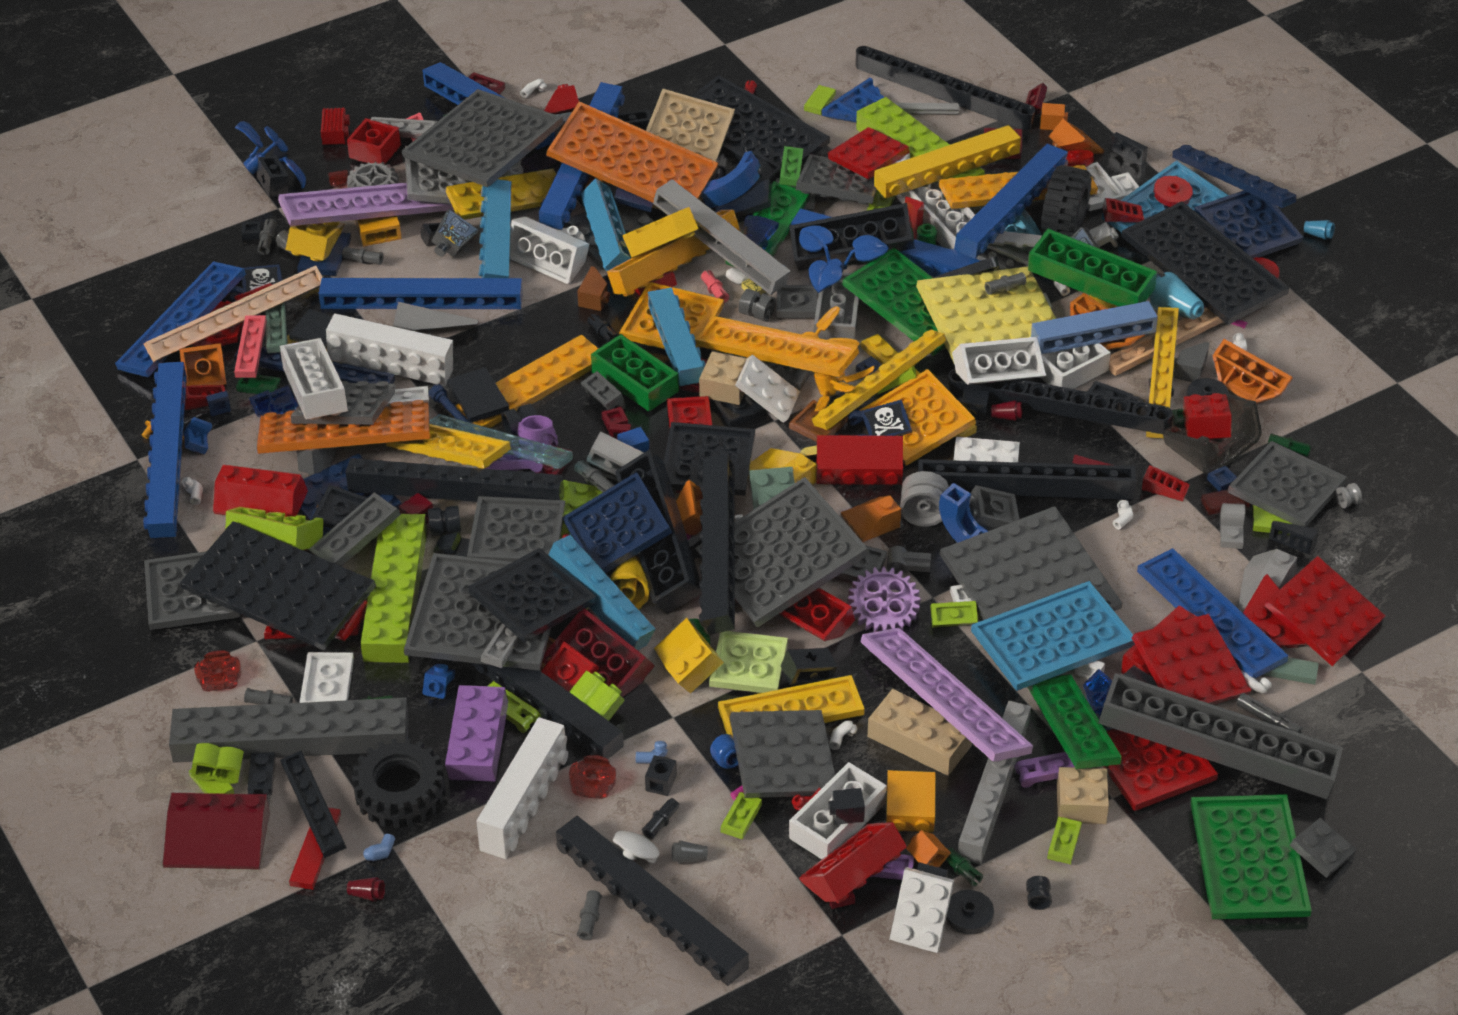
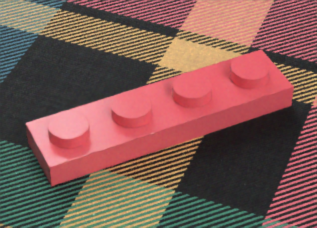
(250, 346)

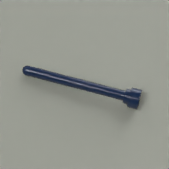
(439, 394)

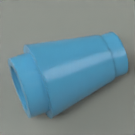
(1321, 229)

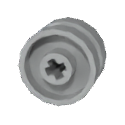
(921, 498)

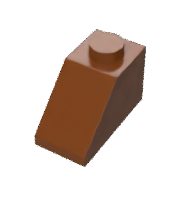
(593, 291)

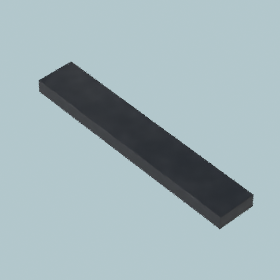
(313, 804)

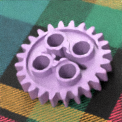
(883, 583)

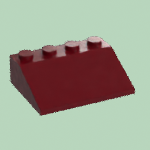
(616, 658)
(215, 830)

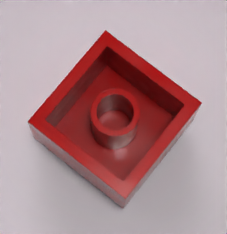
(373, 142)
(1207, 416)

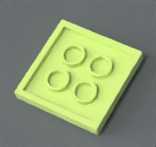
(749, 661)

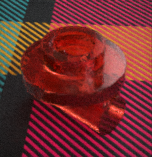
(338, 178)

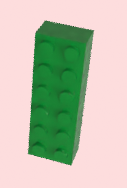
(1091, 270)

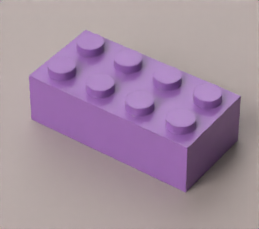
(476, 733)

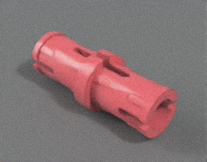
(714, 285)

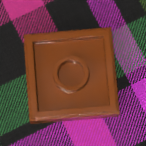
(804, 425)

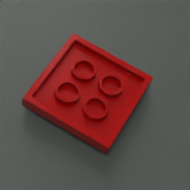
(868, 152)

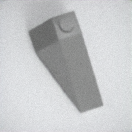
(420, 318)
(1275, 563)

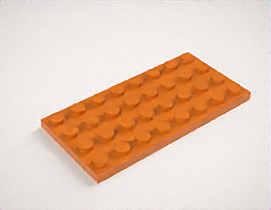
(627, 154)
(394, 424)

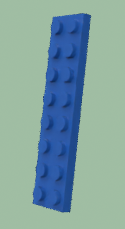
(192, 304)
(1188, 588)

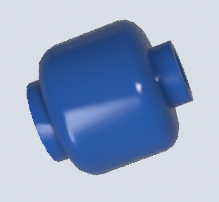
(724, 751)

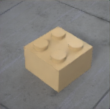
(720, 378)
(1083, 794)

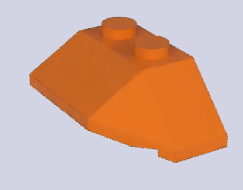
(1086, 304)
(1247, 374)

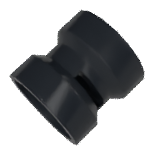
(1038, 888)

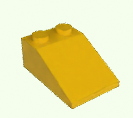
(314, 239)
(778, 458)
(688, 656)

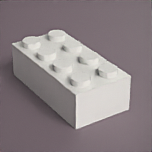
(816, 829)

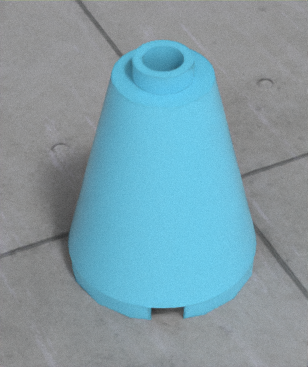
(1174, 293)

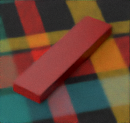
(310, 859)

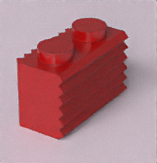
(334, 126)

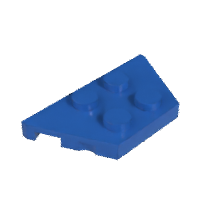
(852, 101)

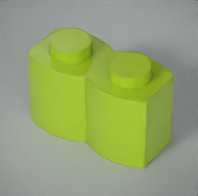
(597, 694)
(217, 763)

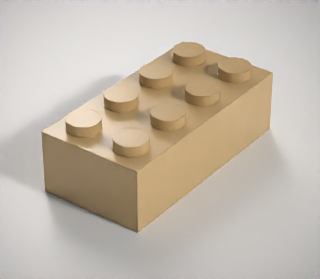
(917, 732)

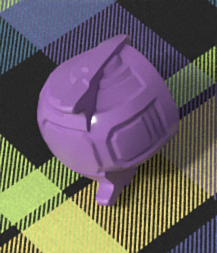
(538, 429)

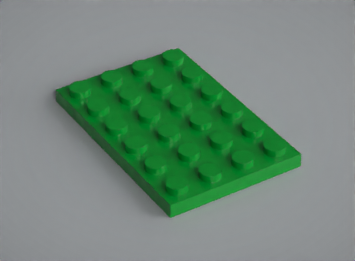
(891, 290)
(1249, 857)

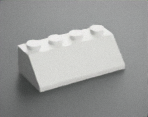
(546, 249)
(999, 360)

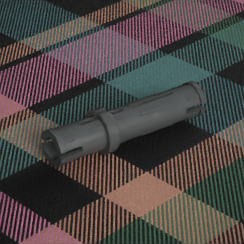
(593, 476)
(1267, 714)

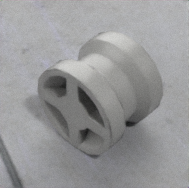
(1348, 495)

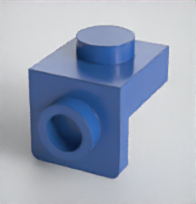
(196, 435)
(437, 679)

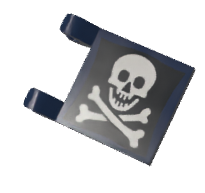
(257, 277)
(883, 420)

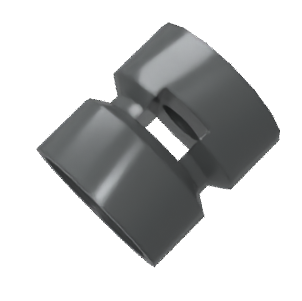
(758, 305)

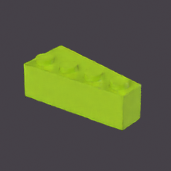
(290, 530)

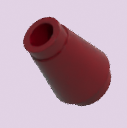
(1008, 410)
(368, 888)

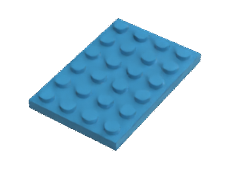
(1144, 196)
(1053, 635)

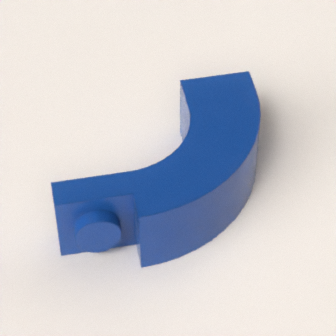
(733, 184)
(957, 515)

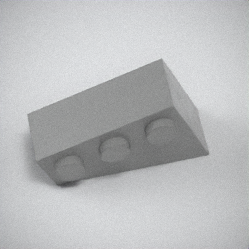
(1011, 249)
(610, 454)

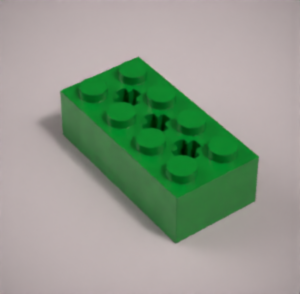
(635, 372)

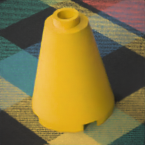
(632, 581)

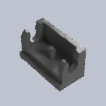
(603, 391)

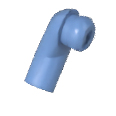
(646, 757)
(381, 850)

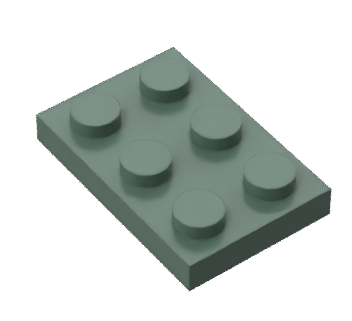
(769, 483)

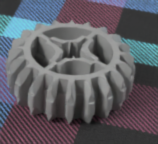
(372, 175)

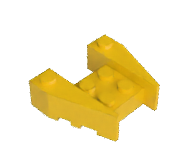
(660, 232)

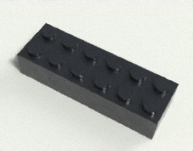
(888, 224)

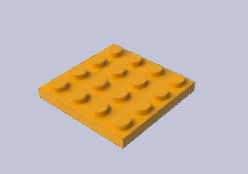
(698, 311)
(932, 414)

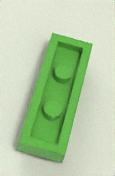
(791, 166)

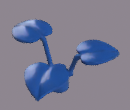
(252, 162)
(827, 274)

